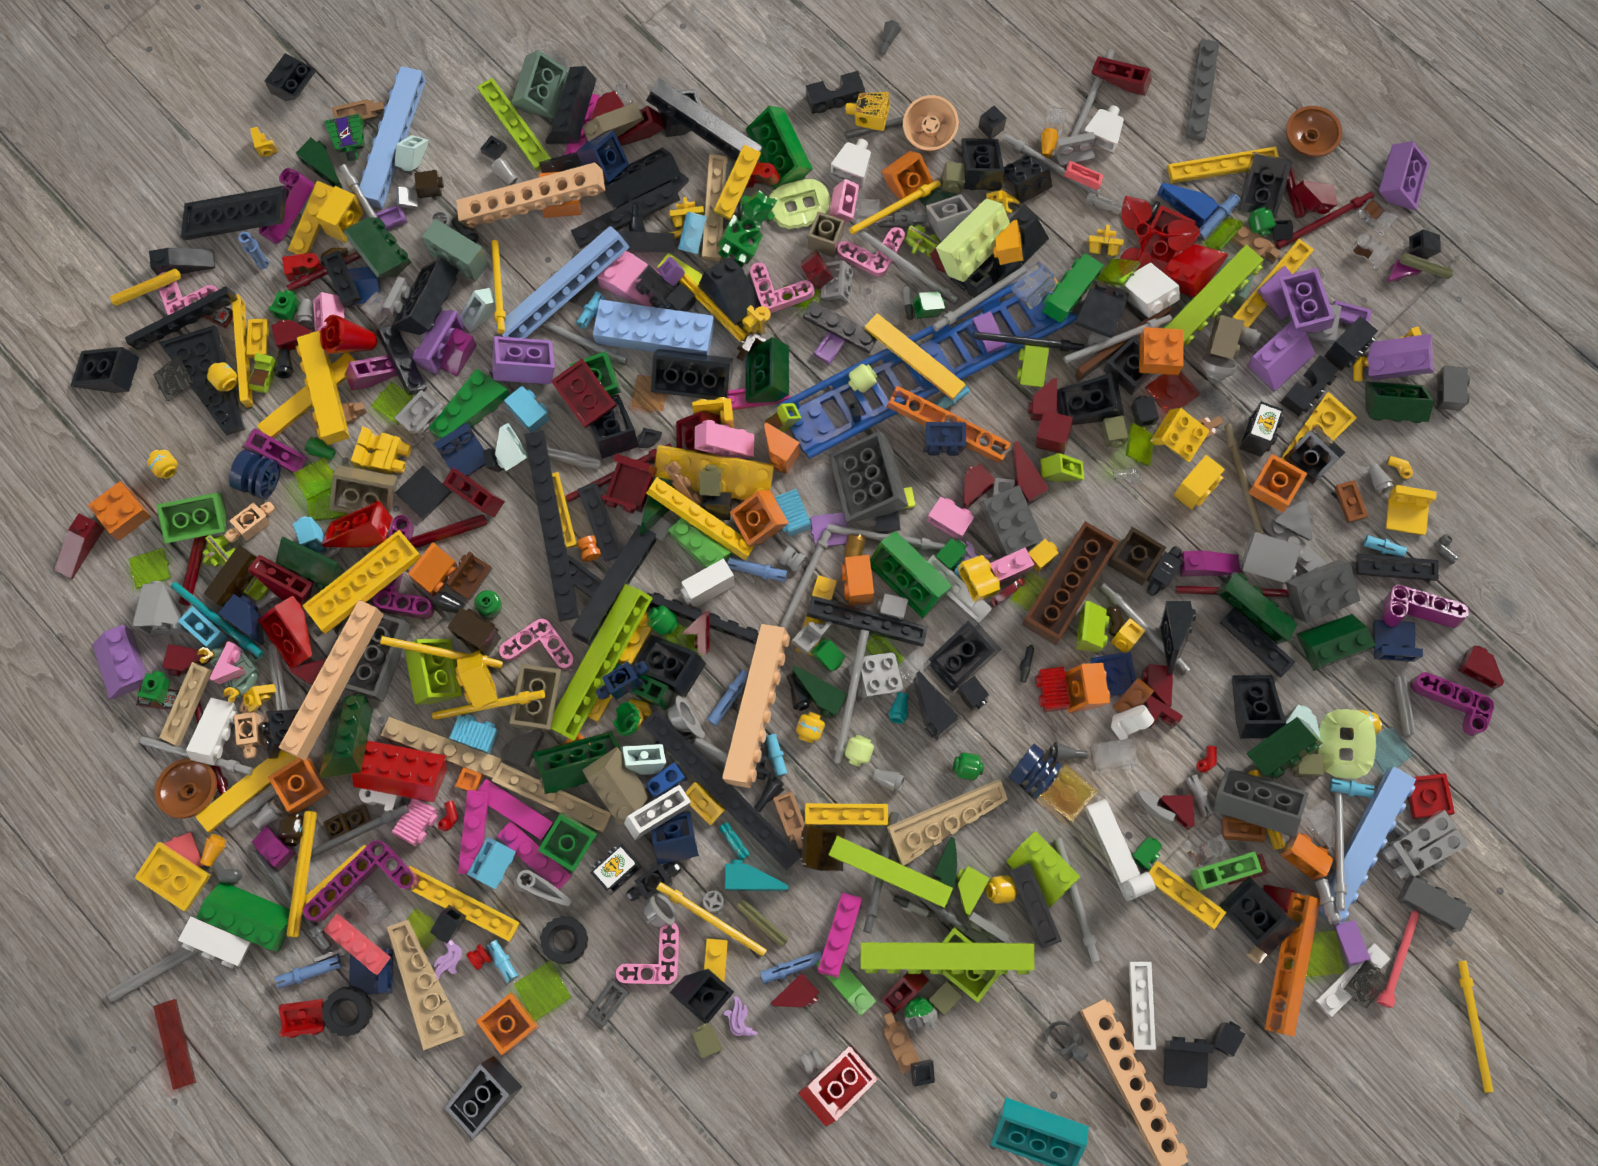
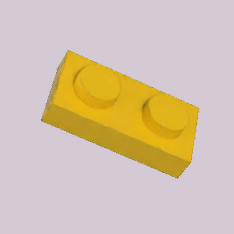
(257, 337)
(704, 803)
(716, 957)

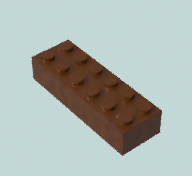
(1070, 583)

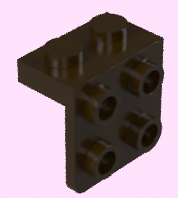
(817, 846)

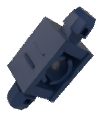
(630, 683)

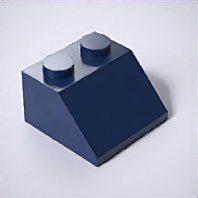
(606, 153)
(244, 616)
(675, 839)

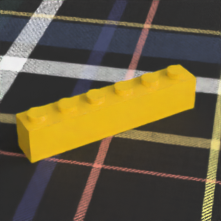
(323, 389)

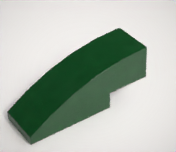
(947, 866)

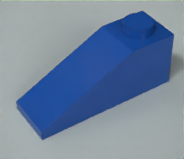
(1189, 202)

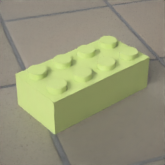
(972, 240)

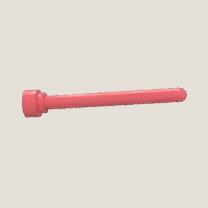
(1387, 997)

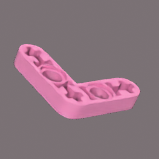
(872, 259)
(777, 296)
(180, 302)
(544, 638)
(657, 969)

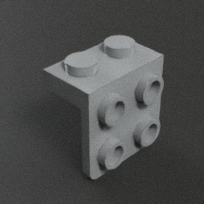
(418, 413)
(878, 676)

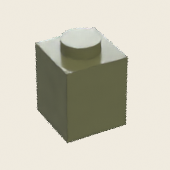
(953, 177)
(1114, 432)
(711, 480)
(1311, 766)
(945, 997)
(707, 1040)

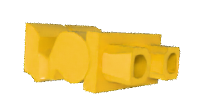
(385, 454)

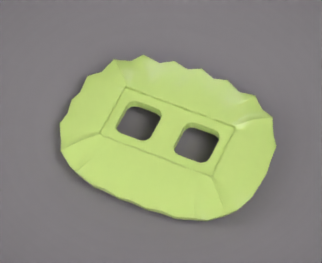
(796, 192)
(1362, 744)

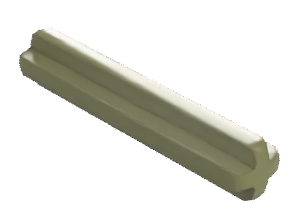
(1426, 266)
(762, 923)

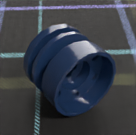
(254, 474)
(1035, 771)

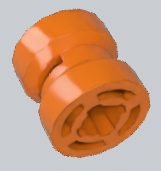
(589, 549)

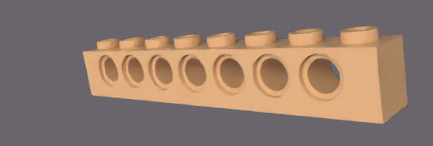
(537, 188)
(1177, 1153)

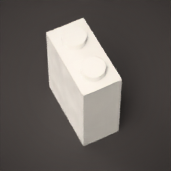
(1151, 290)
(707, 584)

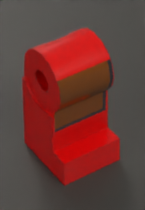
(763, 173)
(300, 264)

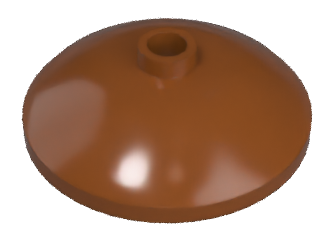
(1314, 123)
(178, 781)

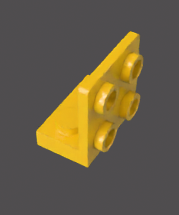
(720, 407)
(1180, 433)
(1409, 509)

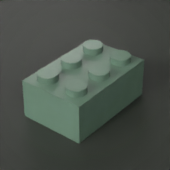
(455, 249)

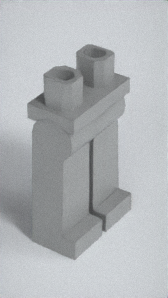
(1408, 846)

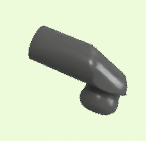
(1444, 548)
(226, 875)

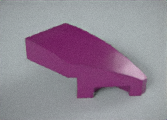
(1399, 271)

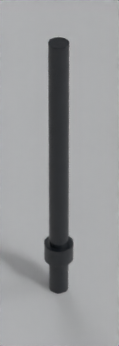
(1063, 345)

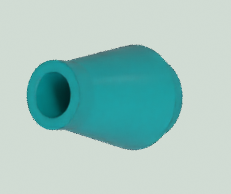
(899, 709)

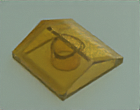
(1069, 793)

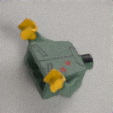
(246, 662)

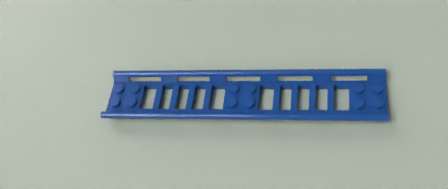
(817, 432)

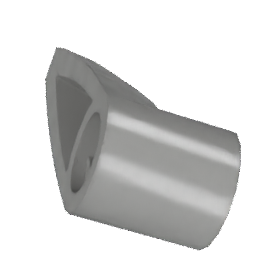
(540, 888)

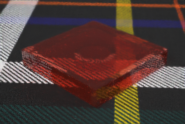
(1172, 391)

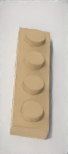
(185, 704)

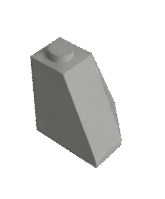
(158, 611)

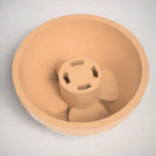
(926, 114)

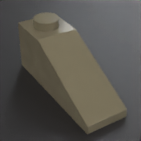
(617, 120)

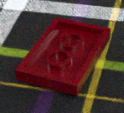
(583, 393)

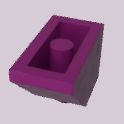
(457, 352)
(273, 848)

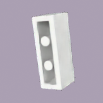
(212, 732)
(657, 812)
(214, 942)

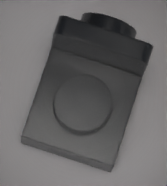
(762, 773)

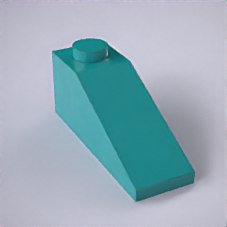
(747, 878)

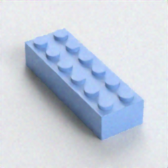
(652, 328)

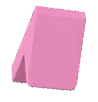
(224, 669)

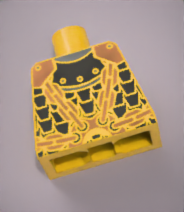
(870, 110)

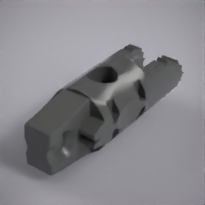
(912, 218)

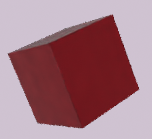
(1054, 432)

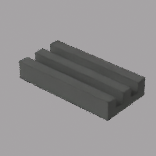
(597, 1018)

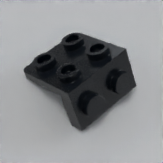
(1028, 177)
(654, 286)
(275, 728)
(1186, 1062)

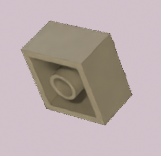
(1225, 337)

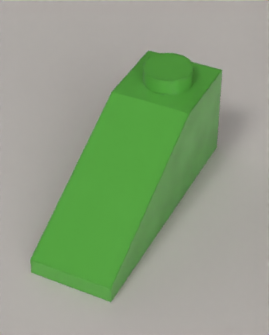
(1225, 871)
(852, 990)

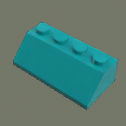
(1039, 1135)

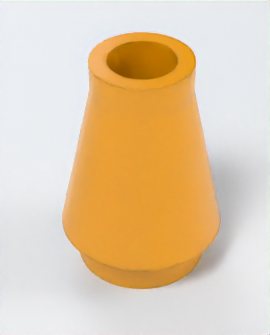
(1048, 141)
(213, 848)

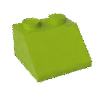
(1092, 628)

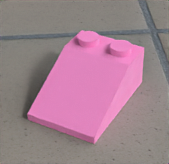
(619, 278)

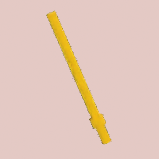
(922, 191)
(499, 314)
(434, 650)
(522, 698)
(676, 897)
(1467, 983)

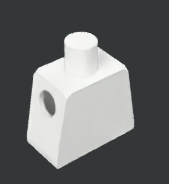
(1106, 128)
(852, 162)

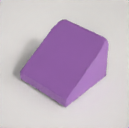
(671, 271)

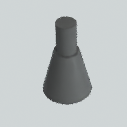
(890, 32)
(1062, 752)

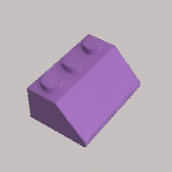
(1404, 175)
(1307, 301)
(431, 350)
(1282, 356)
(1401, 357)
(522, 360)
(119, 661)

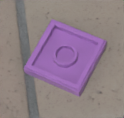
(1273, 294)

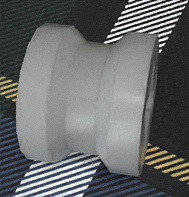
(710, 900)
(812, 1061)

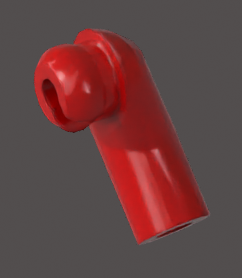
(1209, 761)
(450, 817)

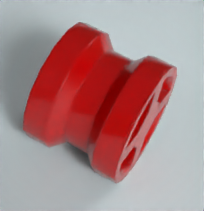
(479, 957)

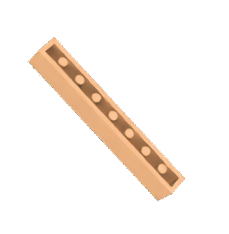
(331, 680)
(756, 706)

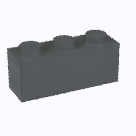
(1434, 903)

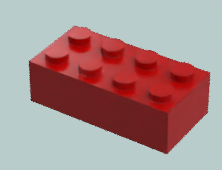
(401, 771)

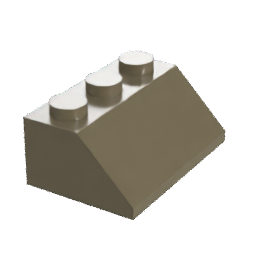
(359, 488)
(539, 712)
(616, 785)

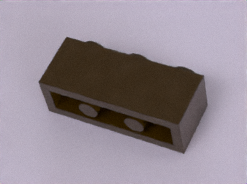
(232, 577)

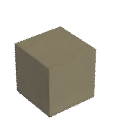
(826, 234)

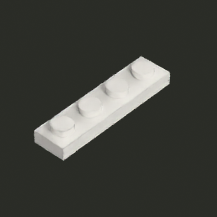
(960, 593)
(1335, 996)
(1142, 1006)

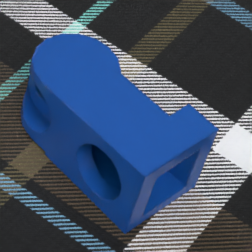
(666, 780)

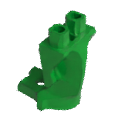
(753, 212)

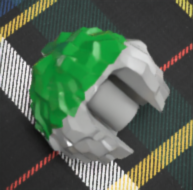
(920, 1013)

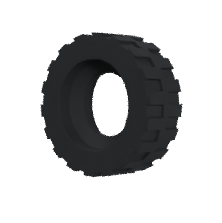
(549, 933)
(331, 1016)

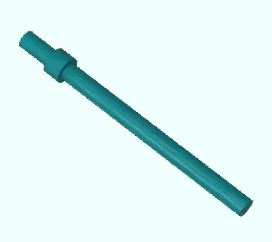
(244, 641)

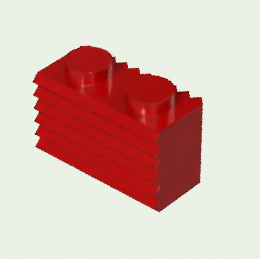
(1053, 689)

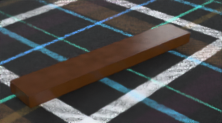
(1107, 353)

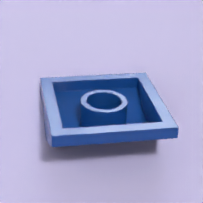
(366, 283)

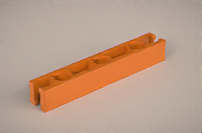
(932, 413)
(1289, 980)

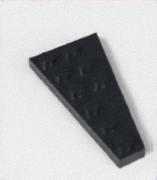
(198, 352)

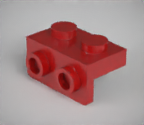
(301, 1018)

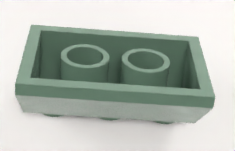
(539, 85)

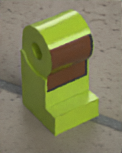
(262, 373)
(782, 419)

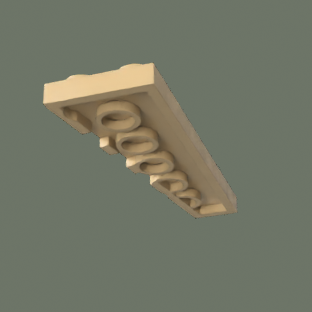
(931, 826)
(429, 1004)

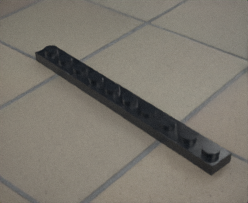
(551, 526)
(721, 791)

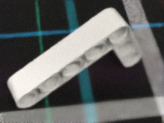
(1117, 852)

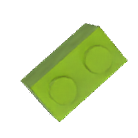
(1033, 365)

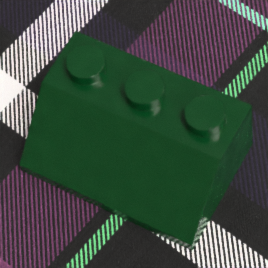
(377, 247)
(767, 372)
(1398, 402)
(308, 563)
(1335, 641)
(1285, 748)

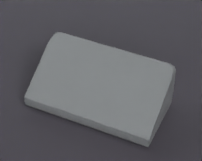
(712, 754)

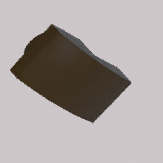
(347, 821)

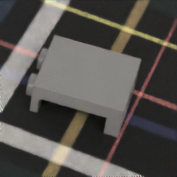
(1271, 557)

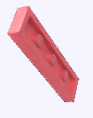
(357, 944)

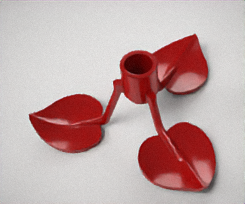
(1136, 214)

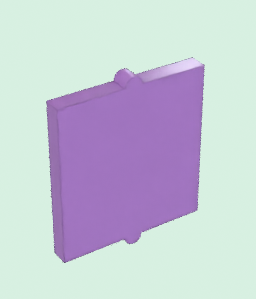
(821, 522)

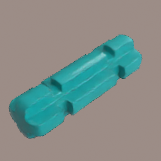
(734, 841)

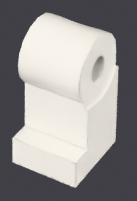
(1131, 721)
(390, 801)

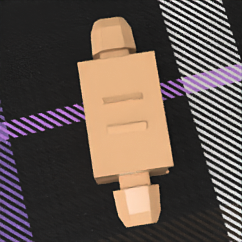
(246, 515)
(242, 740)

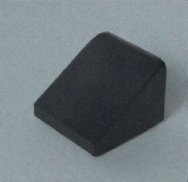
(1283, 230)
(888, 523)

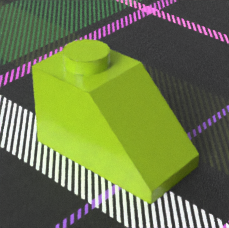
(1062, 468)
(970, 887)

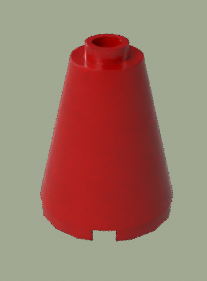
(345, 336)

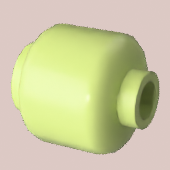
(862, 378)
(859, 750)

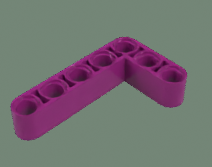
(392, 591)
(358, 877)

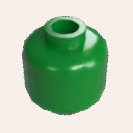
(1261, 221)
(488, 604)
(662, 620)
(968, 766)

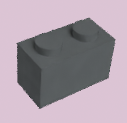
(1452, 388)

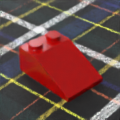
(1158, 245)
(1194, 268)
(359, 528)
(288, 631)
(837, 1086)

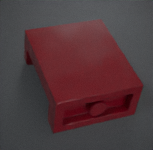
(629, 484)

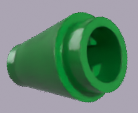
(319, 448)

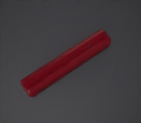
(1298, 207)

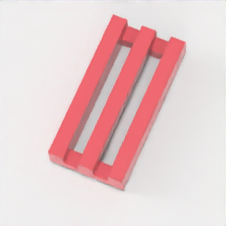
(1083, 175)

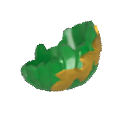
(628, 719)

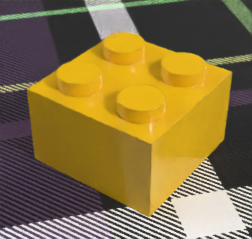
(339, 213)
(1200, 483)
(476, 680)

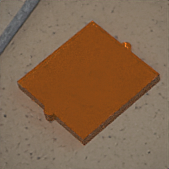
(645, 398)

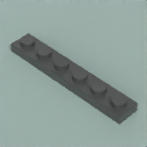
(1202, 90)

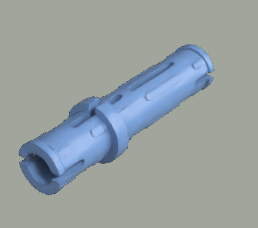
(1222, 212)
(252, 247)
(764, 571)
(728, 698)
(790, 967)
(307, 972)

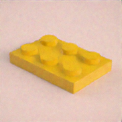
(172, 876)

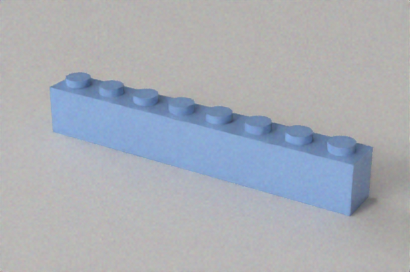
(392, 130)
(564, 284)
(1371, 834)

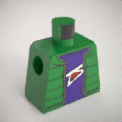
(347, 134)

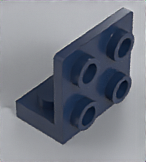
(945, 438)
(462, 450)
(1395, 642)
(369, 982)

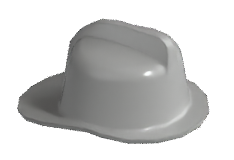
(683, 719)
(659, 911)

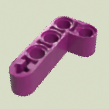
(298, 191)
(1423, 605)
(1451, 699)

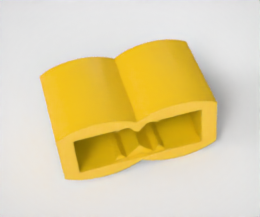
(978, 578)

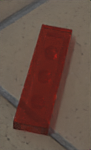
(174, 1044)

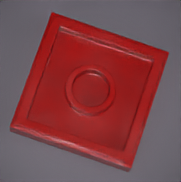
(1430, 796)

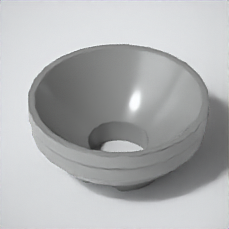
(1217, 367)

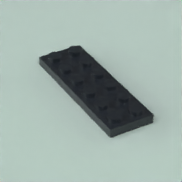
(234, 213)

